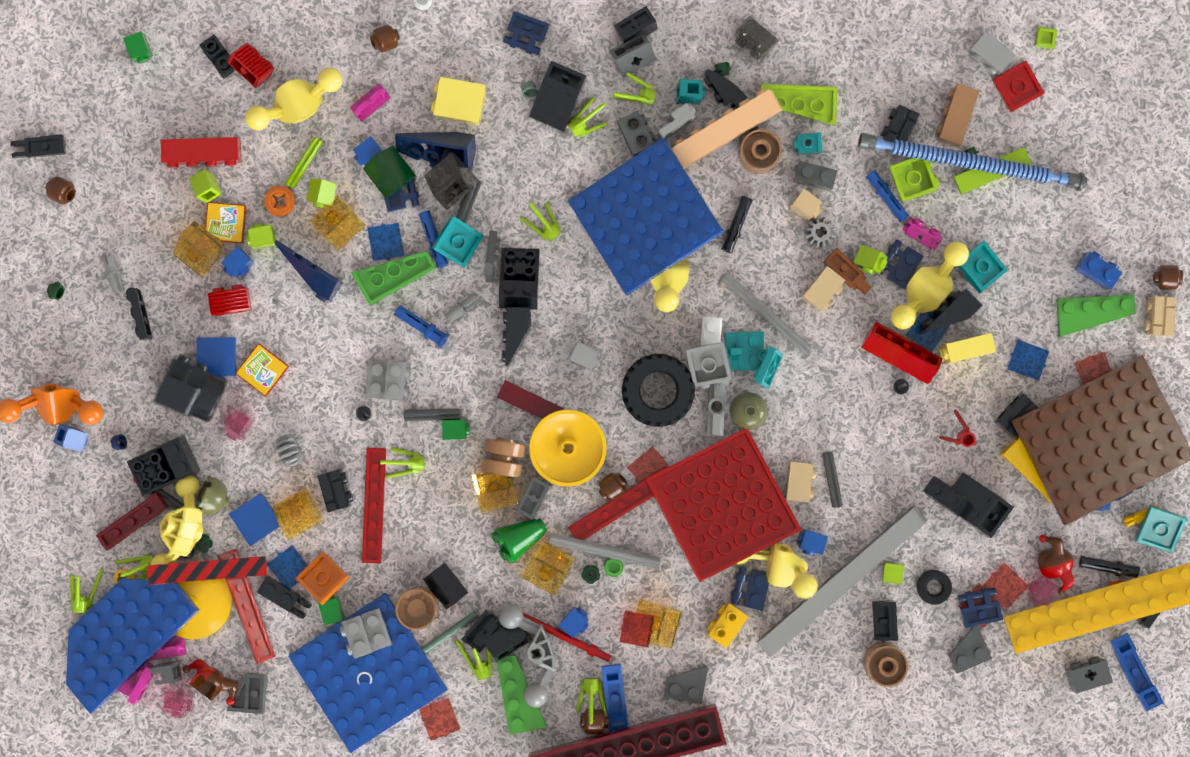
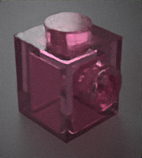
(238, 425)
(1042, 591)
(177, 703)

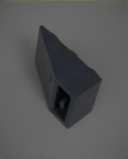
(558, 96)
(519, 278)
(960, 307)
(517, 328)
(163, 465)
(985, 508)

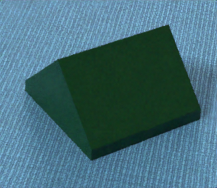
(389, 171)

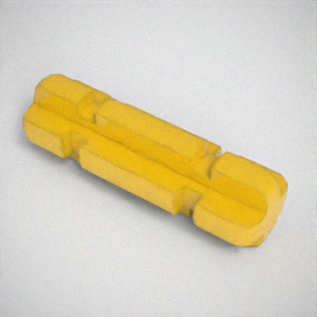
(1135, 518)

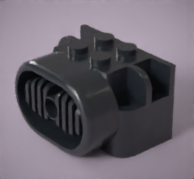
(191, 389)

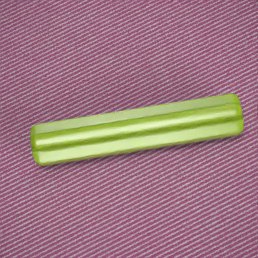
(304, 162)

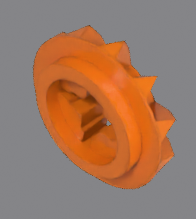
(270, 202)

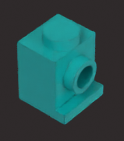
(690, 91)
(802, 149)

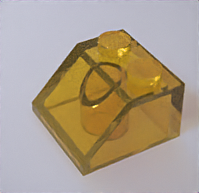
(338, 223)
(198, 248)
(494, 492)
(297, 514)
(548, 567)
(664, 622)

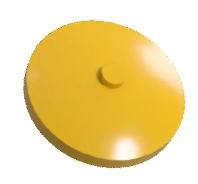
(567, 447)
(215, 607)

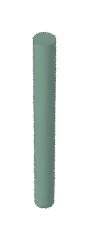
(449, 632)

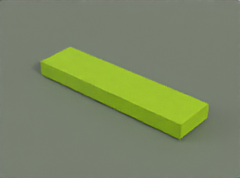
(974, 178)

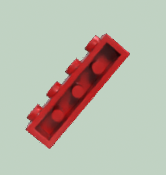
(201, 151)
(902, 353)

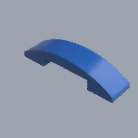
(1135, 672)
(614, 696)

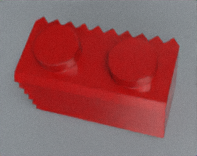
(251, 65)
(229, 301)

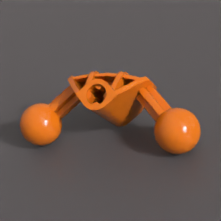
(54, 406)

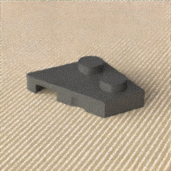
(491, 257)
(970, 651)
(687, 685)
(251, 694)

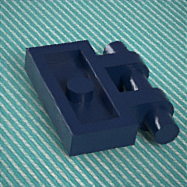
(527, 27)
(397, 200)
(905, 265)
(756, 589)
(982, 613)

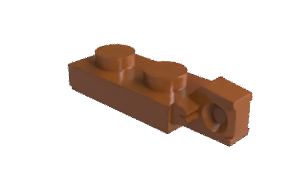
(844, 267)

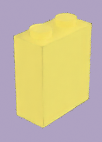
(458, 100)
(967, 348)

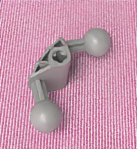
(512, 617)

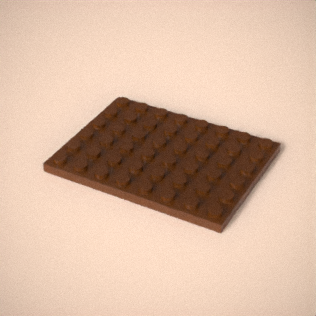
(1102, 440)

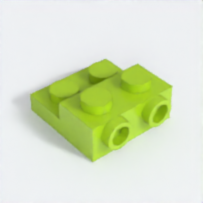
(913, 178)

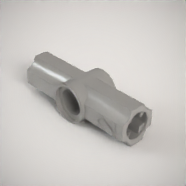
(715, 420)

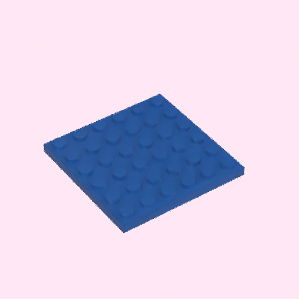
(645, 216)
(399, 686)

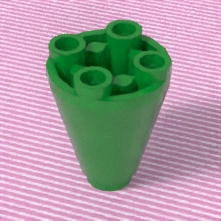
(518, 538)

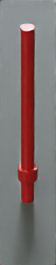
(591, 650)

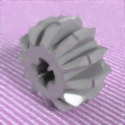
(824, 238)
(289, 450)

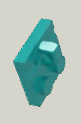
(457, 241)
(982, 267)
(744, 349)
(770, 362)
(1161, 529)

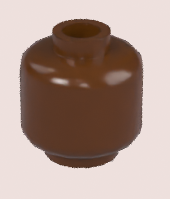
(384, 38)
(60, 190)
(1168, 277)
(613, 486)
(600, 721)

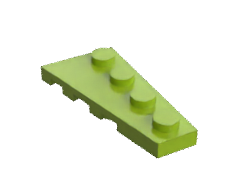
(807, 101)

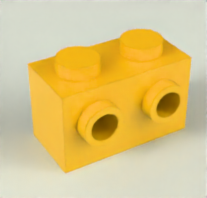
(727, 624)

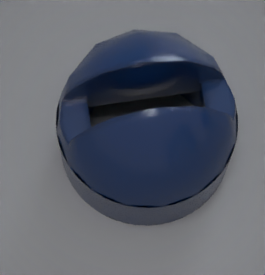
(114, 442)

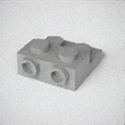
(679, 118)
(709, 365)
(387, 380)
(365, 633)

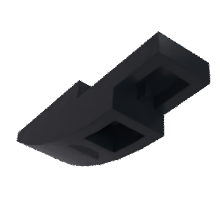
(725, 91)

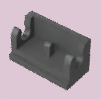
(533, 498)
(170, 671)

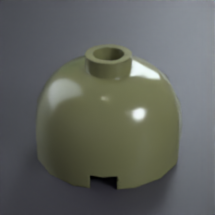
(748, 411)
(212, 496)

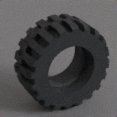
(684, 390)

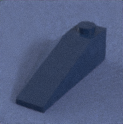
(437, 145)
(317, 279)

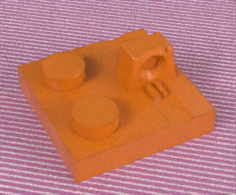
(322, 578)

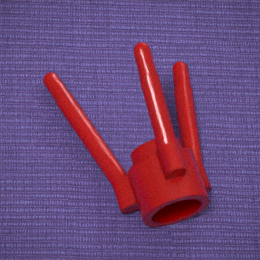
(964, 436)

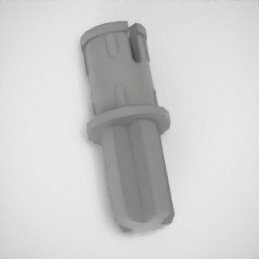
(113, 274)
(462, 308)

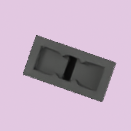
(631, 135)

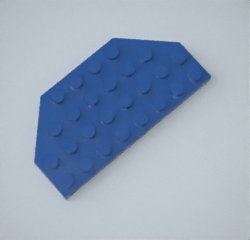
(122, 636)

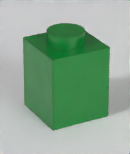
(138, 47)
(455, 429)
(331, 610)

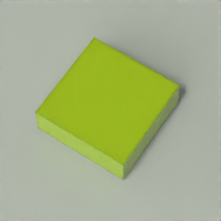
(1046, 37)
(892, 573)

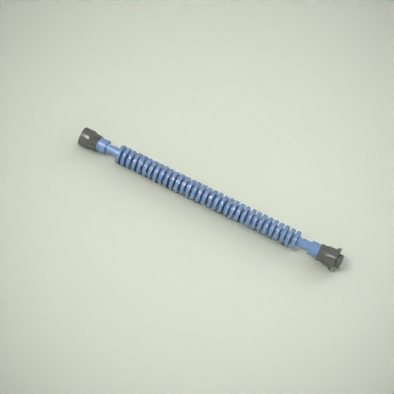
(973, 161)

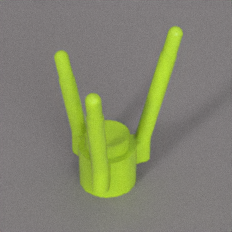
(645, 95)
(578, 125)
(550, 230)
(415, 463)
(145, 560)
(79, 602)
(480, 669)
(590, 687)

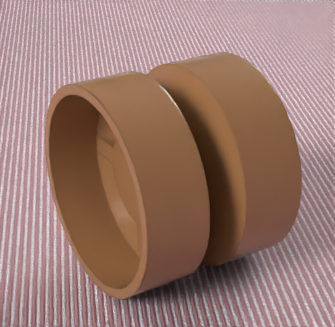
(759, 151)
(504, 451)
(417, 608)
(885, 664)

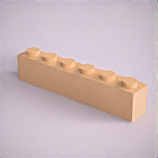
(727, 128)

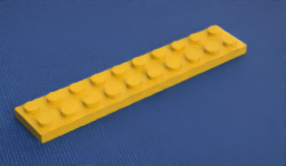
(1099, 609)

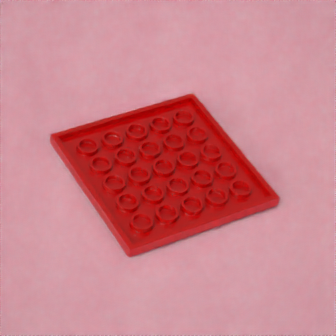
(723, 505)

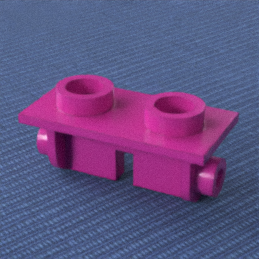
(370, 102)
(917, 228)
(172, 648)

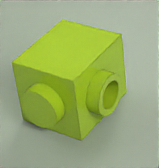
(205, 186)
(321, 193)
(261, 236)
(870, 260)

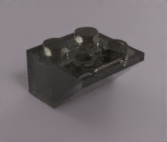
(755, 38)
(450, 180)

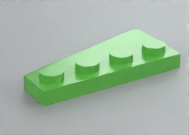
(385, 279)
(1087, 312)
(513, 683)

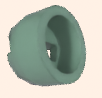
(529, 93)

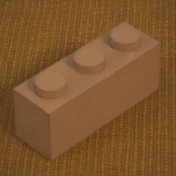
(956, 115)

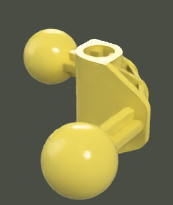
(295, 100)
(669, 285)
(929, 287)
(183, 526)
(786, 569)

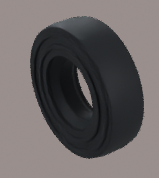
(945, 591)

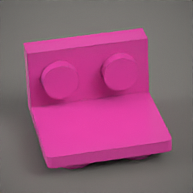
(137, 684)

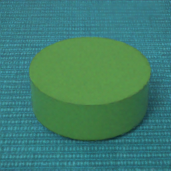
(613, 567)

